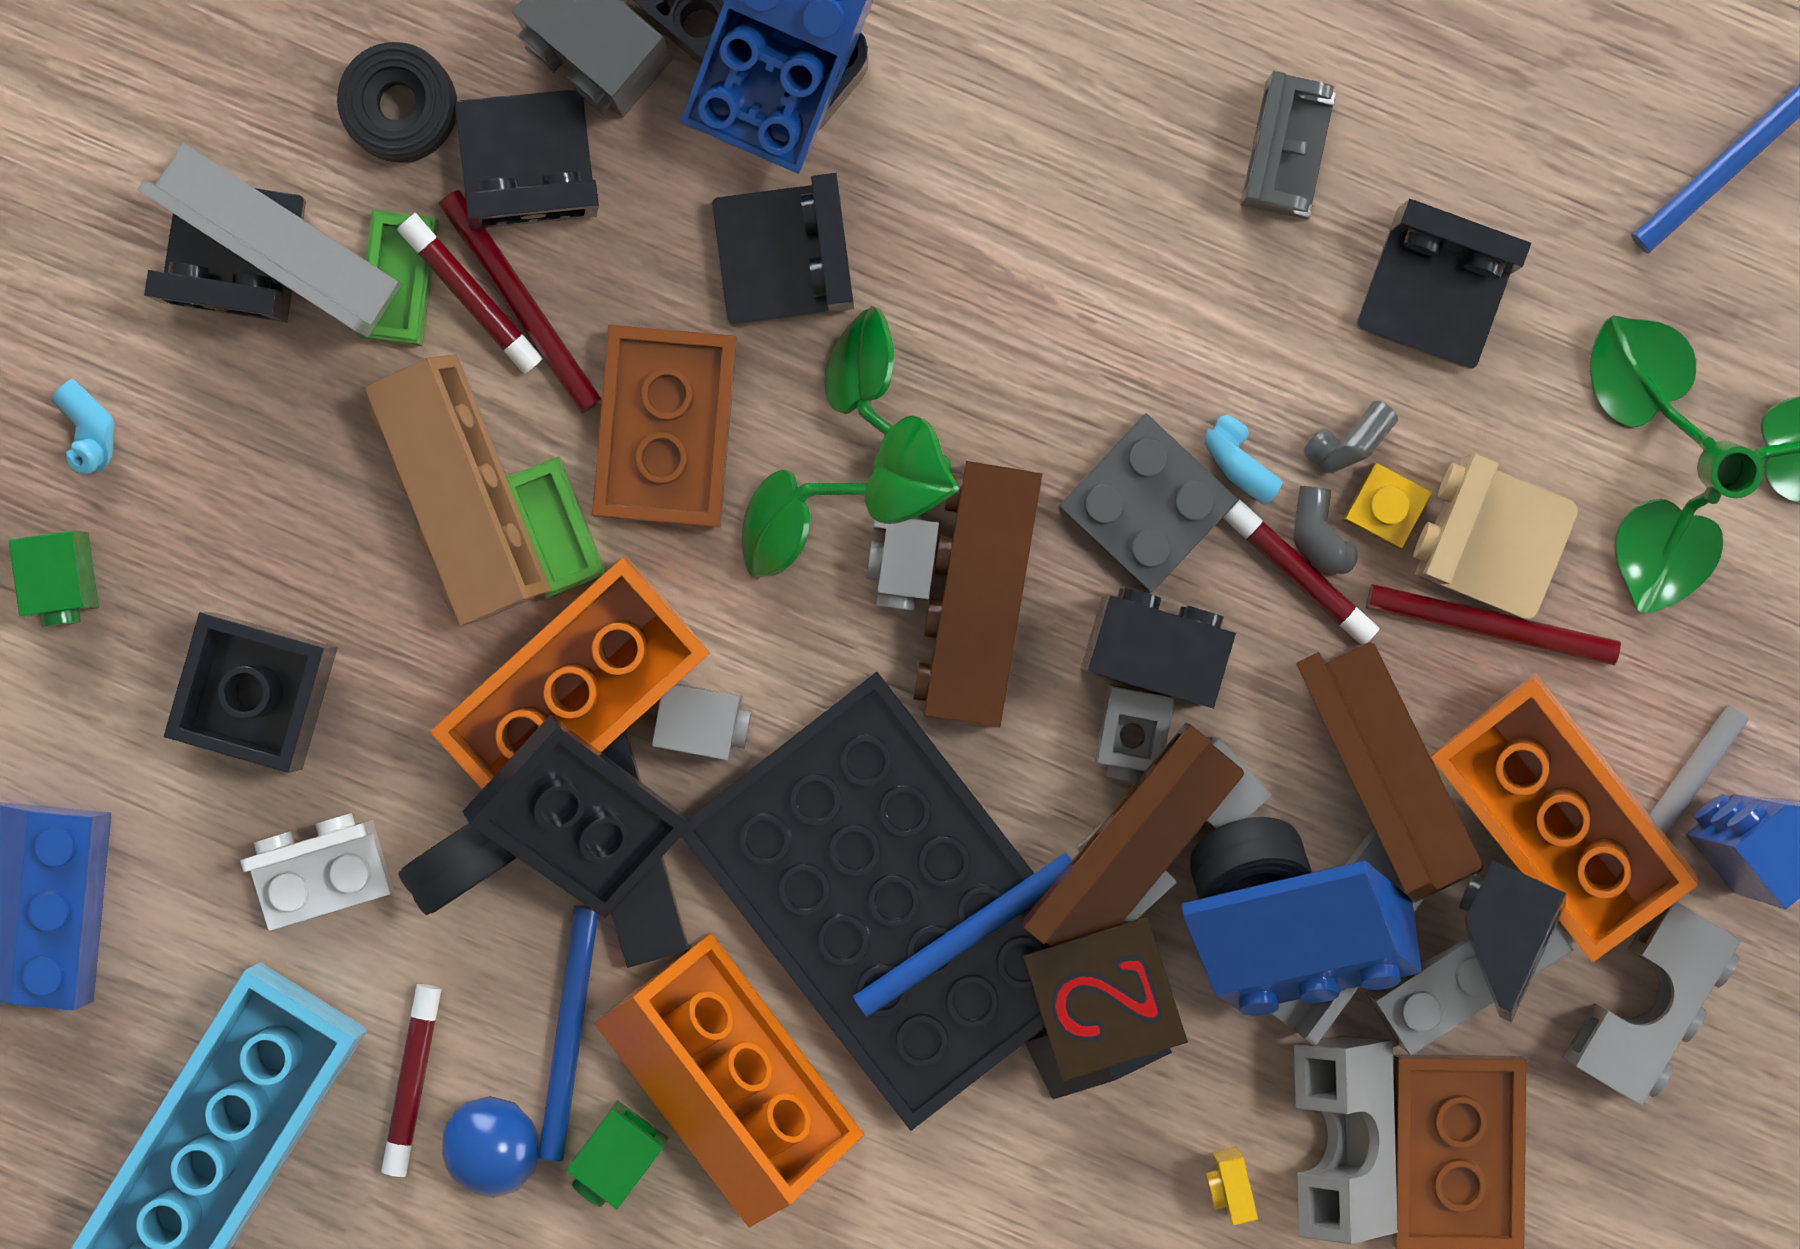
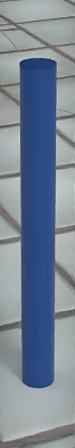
(1719, 172)
(959, 938)
(568, 1034)

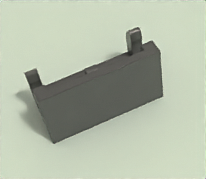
(1288, 145)

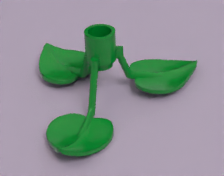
(907, 472)
(1658, 546)

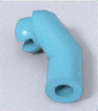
(93, 428)
(1238, 466)

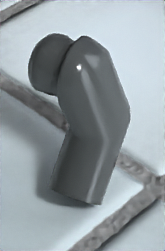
(1357, 444)
(1317, 538)

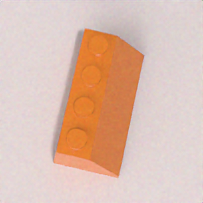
(587, 669)
(1565, 816)
(730, 1081)

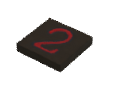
(1105, 999)

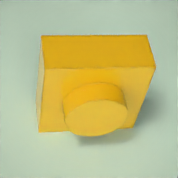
(1387, 505)
(1231, 1187)

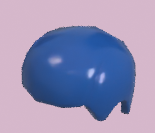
(490, 1147)

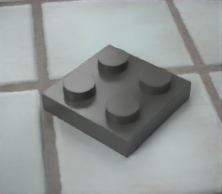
(1148, 503)

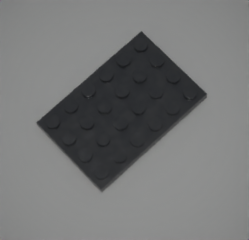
(855, 859)

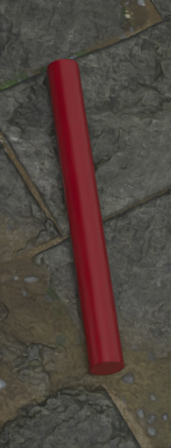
(522, 304)
(1493, 624)

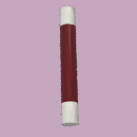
(469, 293)
(1301, 573)
(411, 1080)

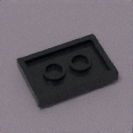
(576, 817)

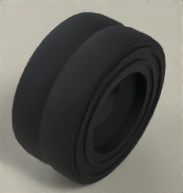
(371, 76)
(1247, 856)
(452, 868)

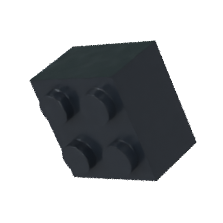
(1157, 649)
(250, 692)

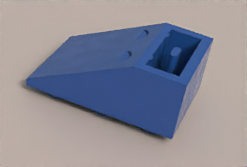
(774, 74)

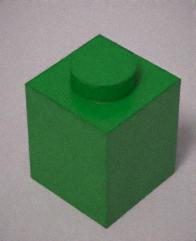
(54, 576)
(615, 1157)

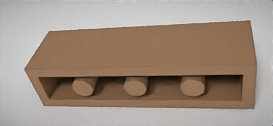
(456, 488)

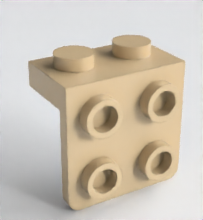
(1495, 537)

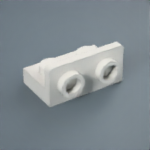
(319, 873)

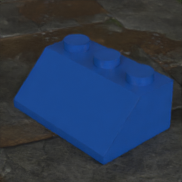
(1752, 846)
(51, 903)
(1305, 938)

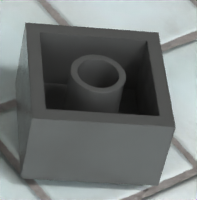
(600, 43)

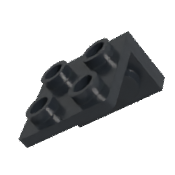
(525, 159)
(783, 252)
(215, 279)
(1439, 283)

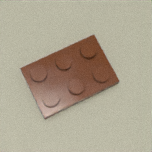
(664, 426)
(1460, 1151)

